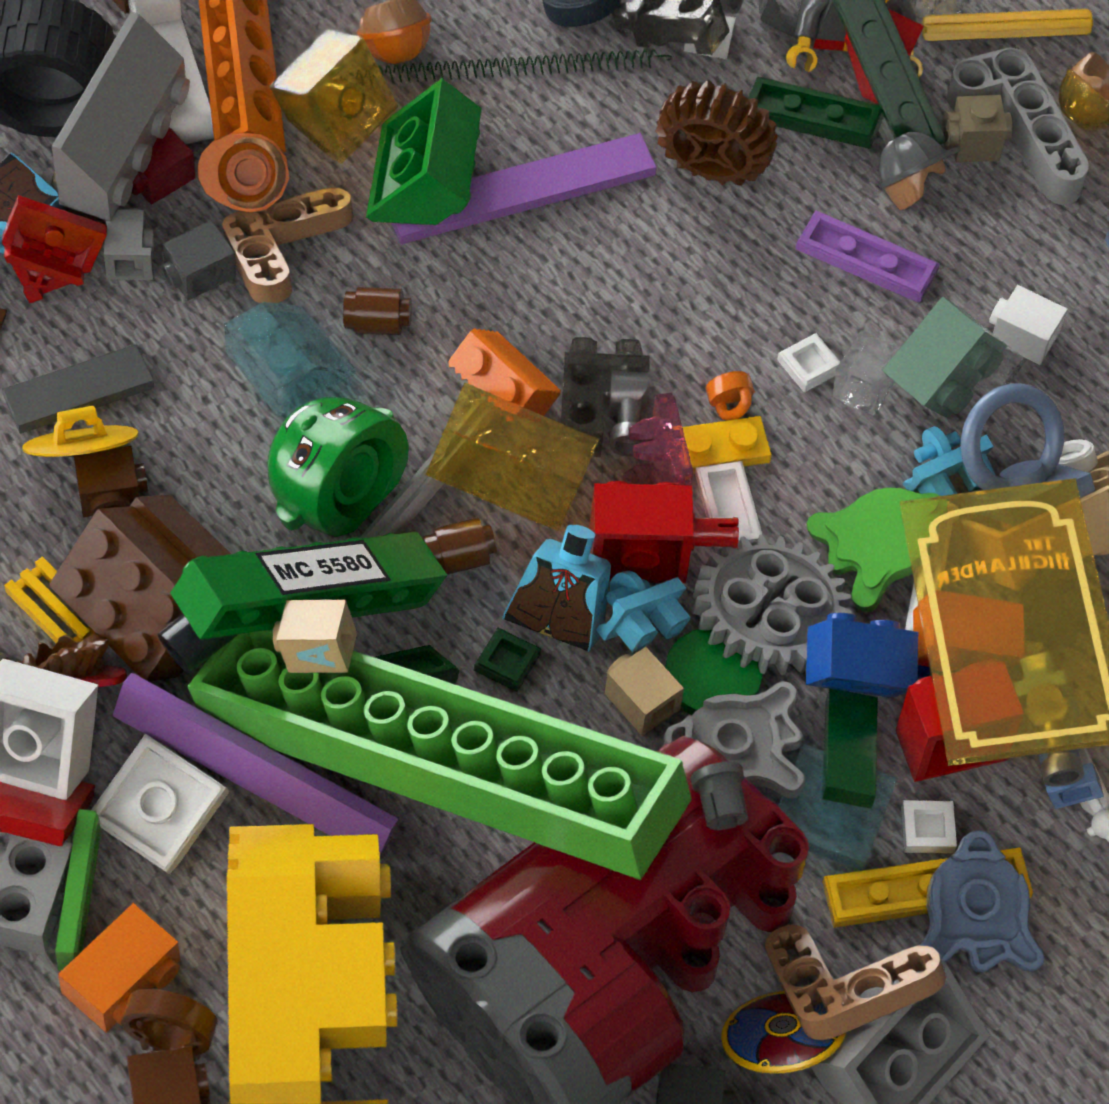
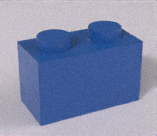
(861, 656)

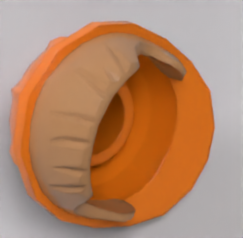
(395, 30)
(244, 171)

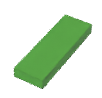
(78, 888)

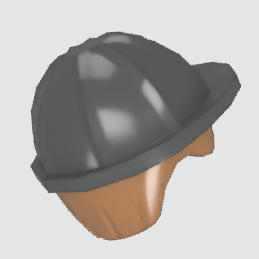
(906, 165)

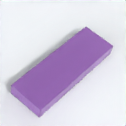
(867, 256)

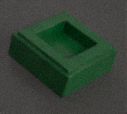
(507, 659)

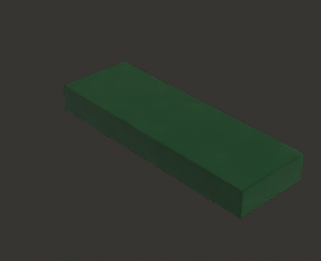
(818, 112)
(850, 748)

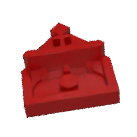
(49, 246)

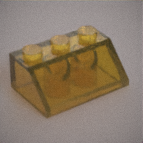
(511, 457)

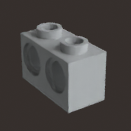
(37, 893)

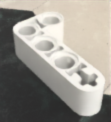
(193, 118)

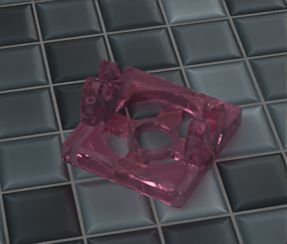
(665, 447)

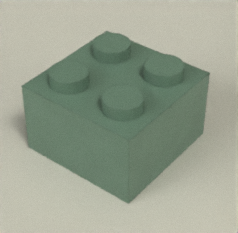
(945, 359)

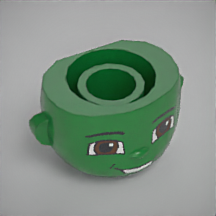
(335, 464)

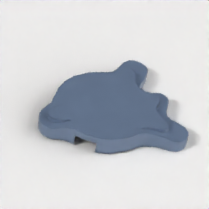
(981, 908)

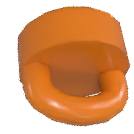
(728, 389)

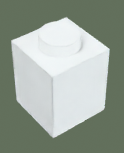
(1028, 323)

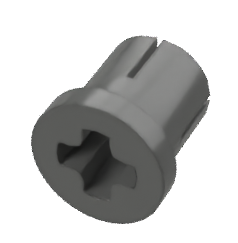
(721, 794)

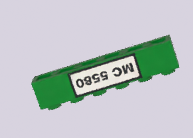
(251, 588)

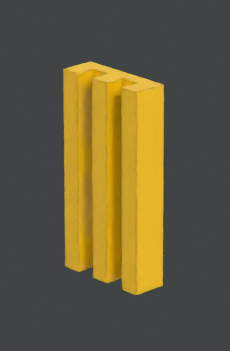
(31, 580)

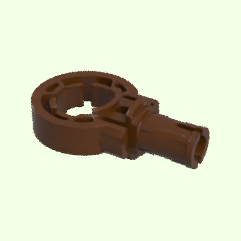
(168, 1021)

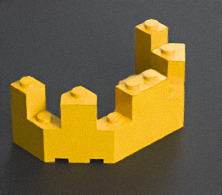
(290, 974)

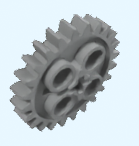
(736, 589)

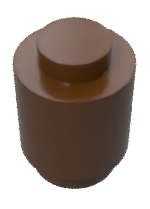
(376, 310)
(462, 545)

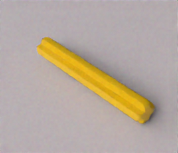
(1007, 24)

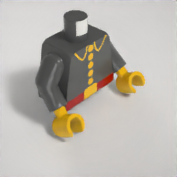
(822, 25)

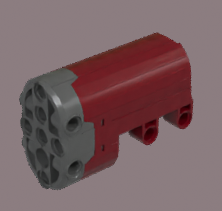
(555, 954)

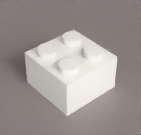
(45, 729)

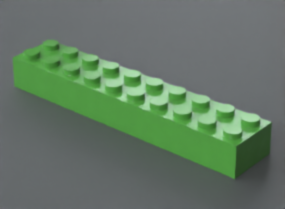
(454, 751)

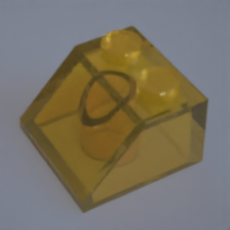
(335, 94)

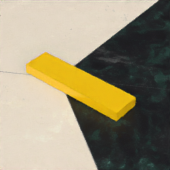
(890, 890)

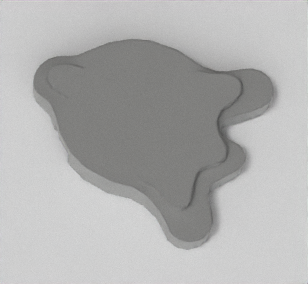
(751, 733)

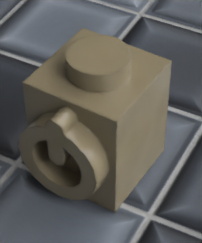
(977, 128)

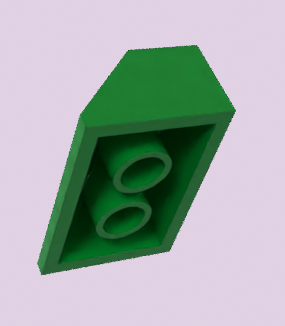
(425, 158)

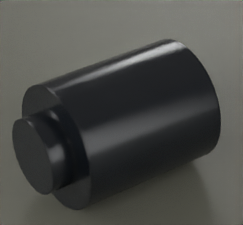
(186, 647)

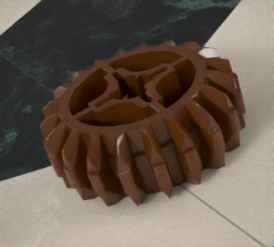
(716, 133)

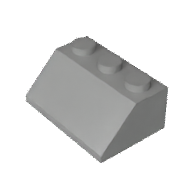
(906, 1052)

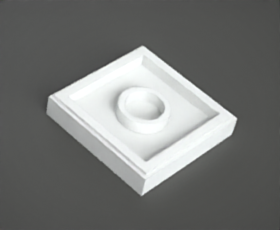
(158, 804)

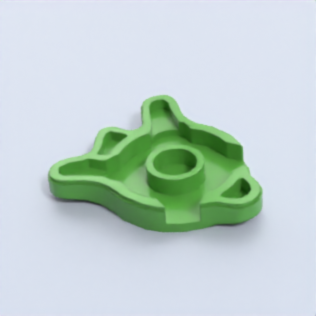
(867, 540)

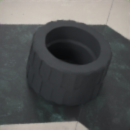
(47, 61)

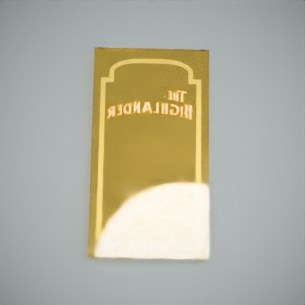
(1011, 620)

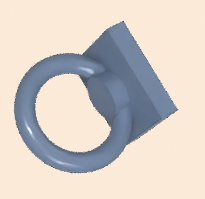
(1026, 472)

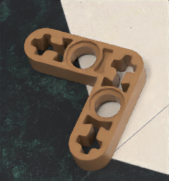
(329, 212)
(841, 996)

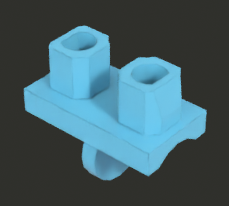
(944, 462)
(639, 606)

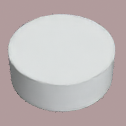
(1079, 455)

